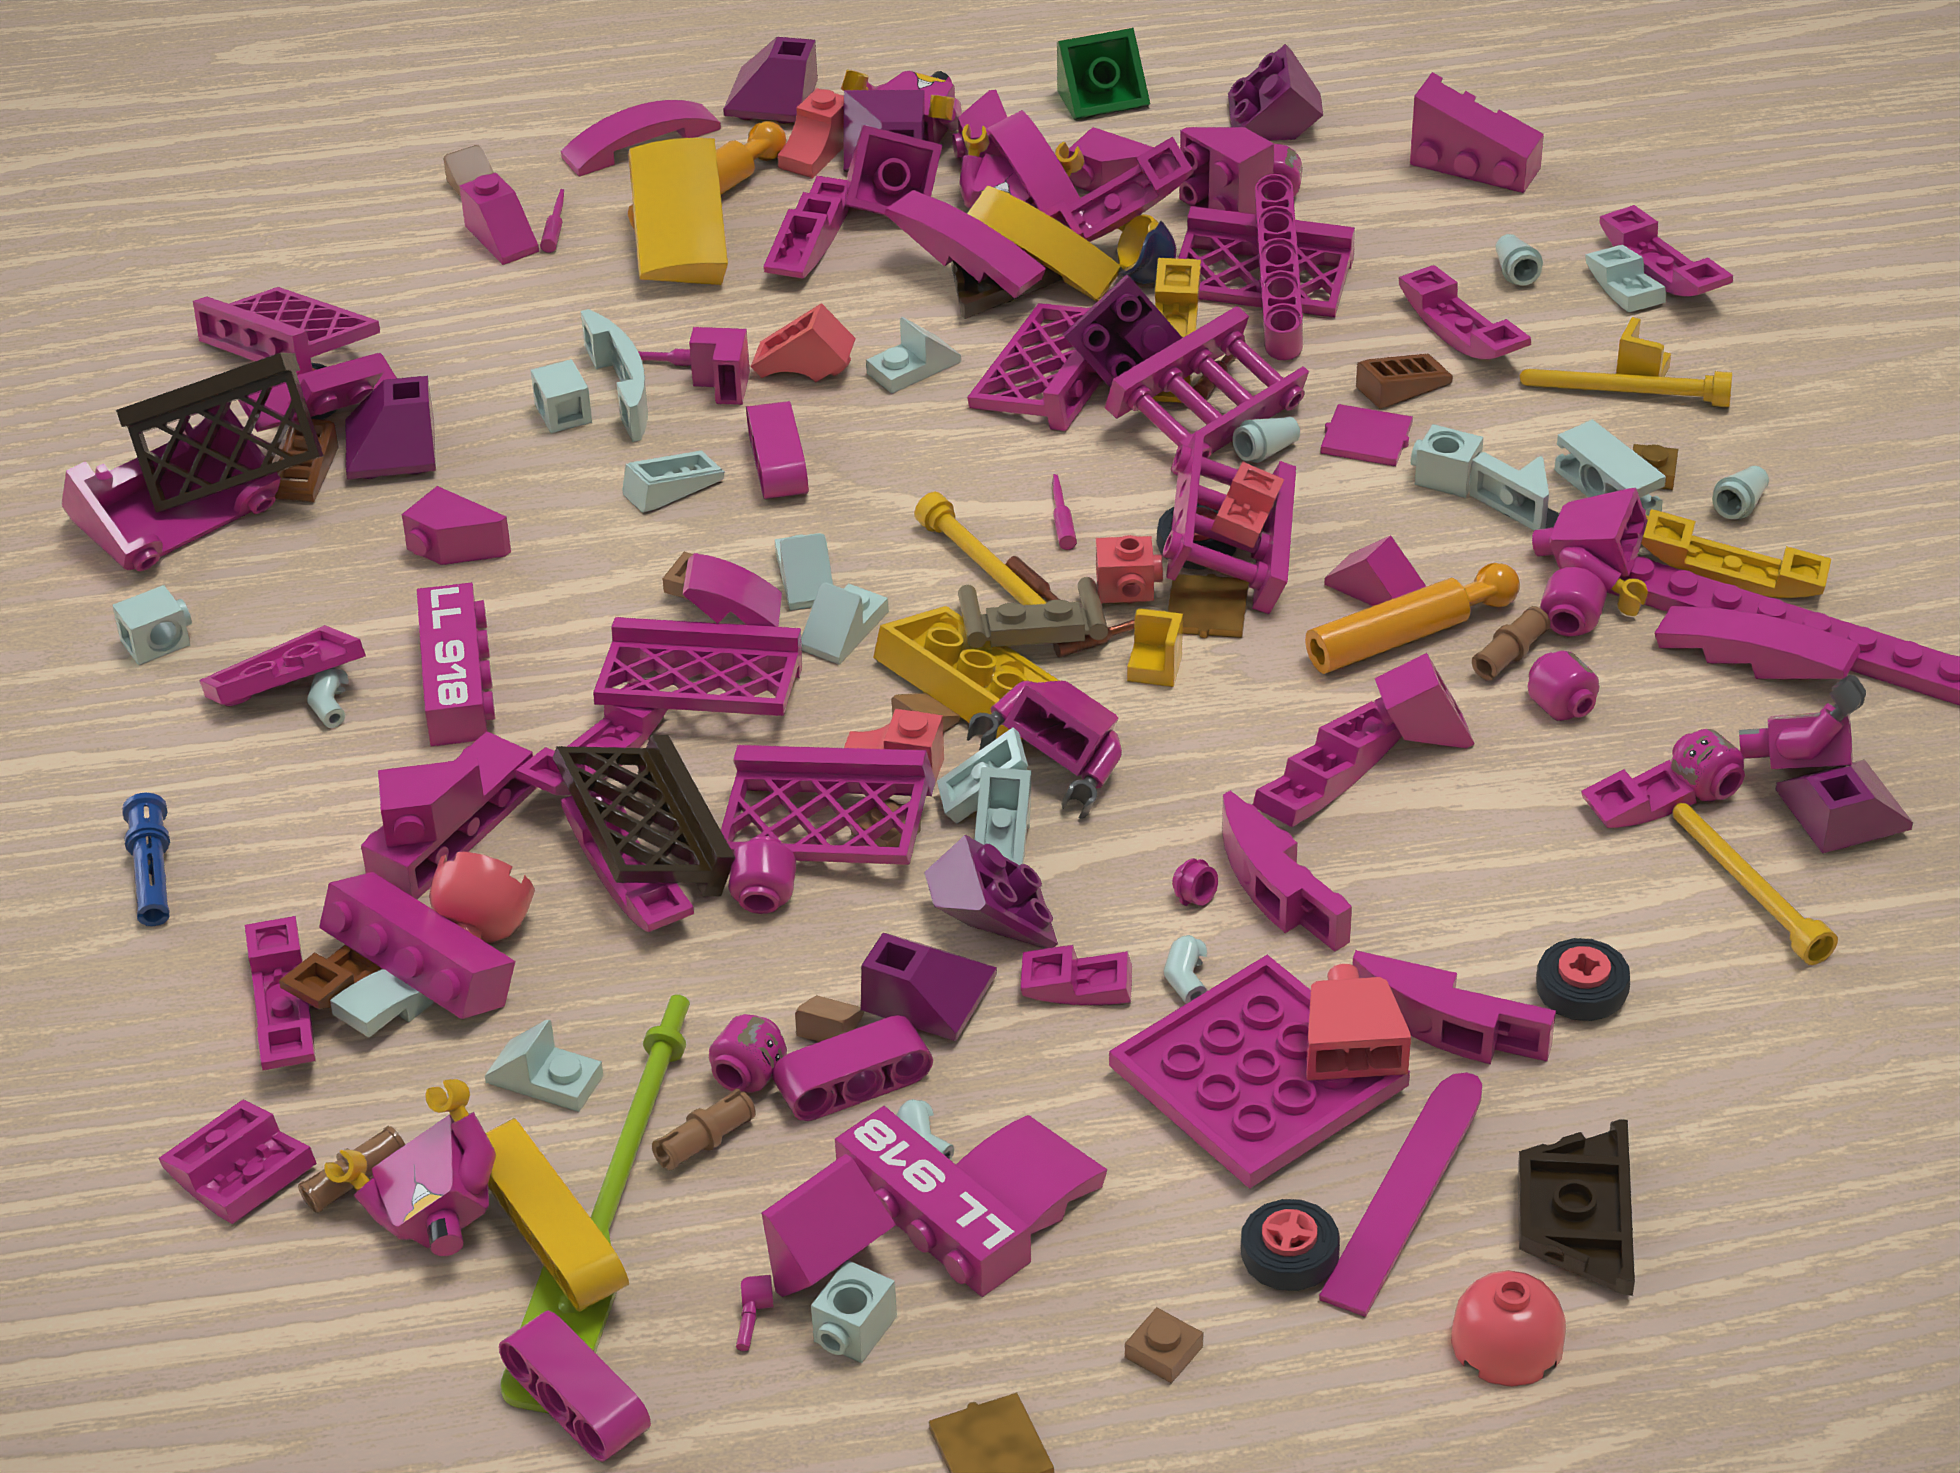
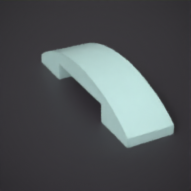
(611, 346)

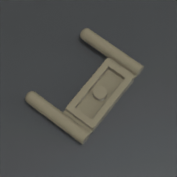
(1034, 624)

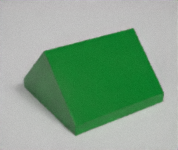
(1101, 74)

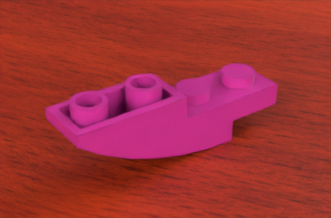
(1280, 887)
(1457, 1018)

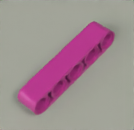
(1279, 267)

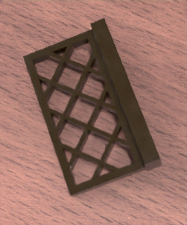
(209, 394)
(677, 808)

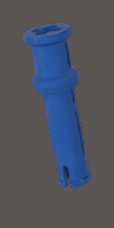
(151, 900)

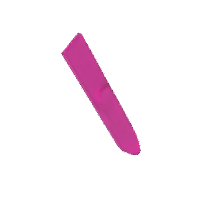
(1403, 1194)

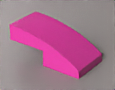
(1637, 800)
(1062, 978)

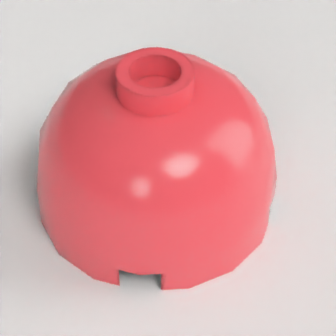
(480, 895)
(1509, 1328)

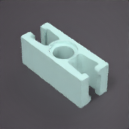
(1605, 465)

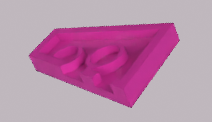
(282, 664)

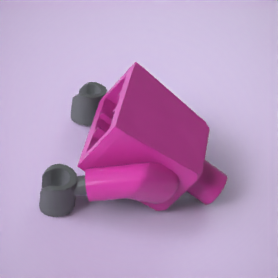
(1061, 725)
(1809, 737)

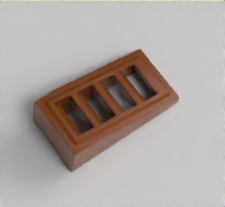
(1399, 378)
(314, 470)

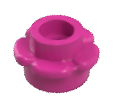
(1195, 882)

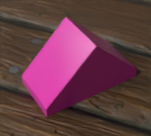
(1375, 573)

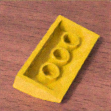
(678, 211)
(938, 660)

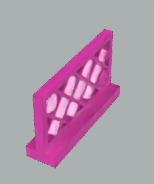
(1236, 233)
(279, 323)
(1062, 392)
(689, 648)
(831, 775)

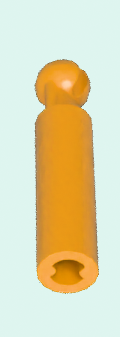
(737, 160)
(1408, 617)

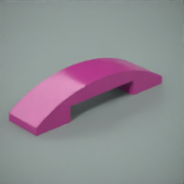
(596, 145)
(1033, 161)
(1127, 195)
(1661, 261)
(1459, 325)
(619, 728)
(644, 903)
(282, 1018)

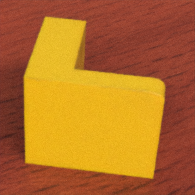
(1640, 355)
(1156, 647)

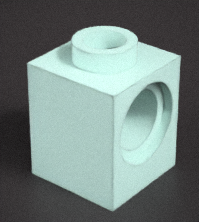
(561, 396)
(1445, 460)
(152, 624)
(853, 1311)

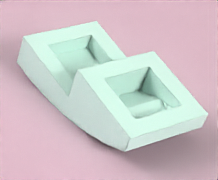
(1623, 278)
(376, 1001)

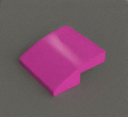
(724, 587)
(237, 1161)
(1033, 1171)

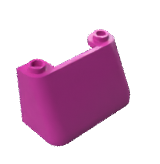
(119, 512)

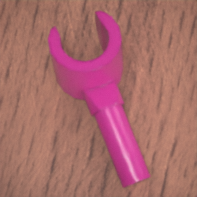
(755, 1294)

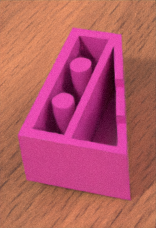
(1470, 140)

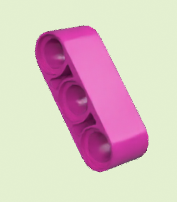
(777, 450)
(852, 1068)
(574, 1385)

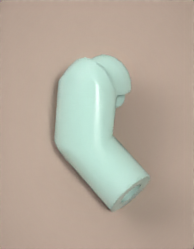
(322, 693)
(1180, 965)
(916, 1115)

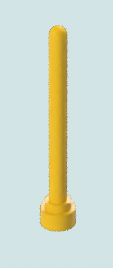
(1713, 388)
(938, 515)
(1810, 938)

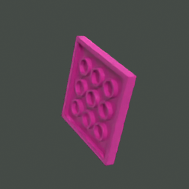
(1236, 1073)

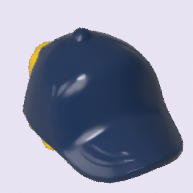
(1141, 245)

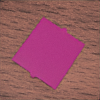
(1366, 435)

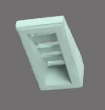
(668, 478)

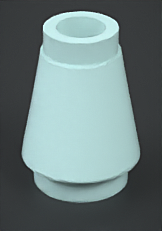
(1519, 260)
(1262, 438)
(1739, 492)

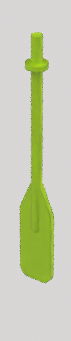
(663, 1045)

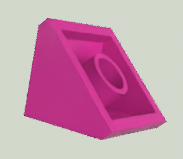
(889, 168)
(822, 1225)

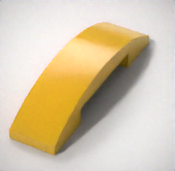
(1047, 242)
(1178, 300)
(1792, 577)

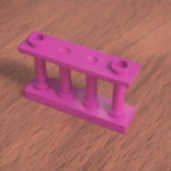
(1196, 354)
(1272, 548)

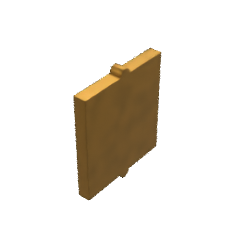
(1210, 604)
(991, 1439)

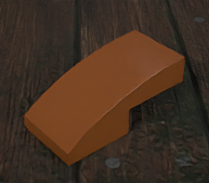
(321, 979)

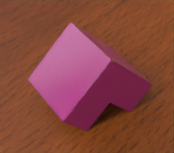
(720, 362)

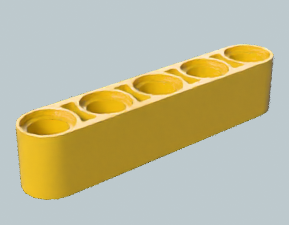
(552, 1219)

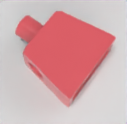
(1355, 1028)

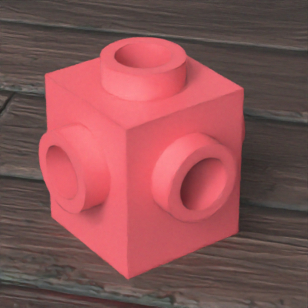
(1127, 569)

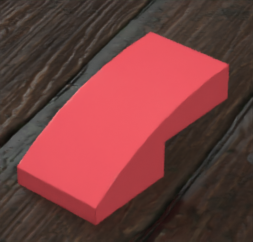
(1247, 504)

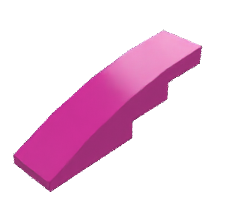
(808, 229)
(971, 243)
(1769, 643)
(1324, 771)

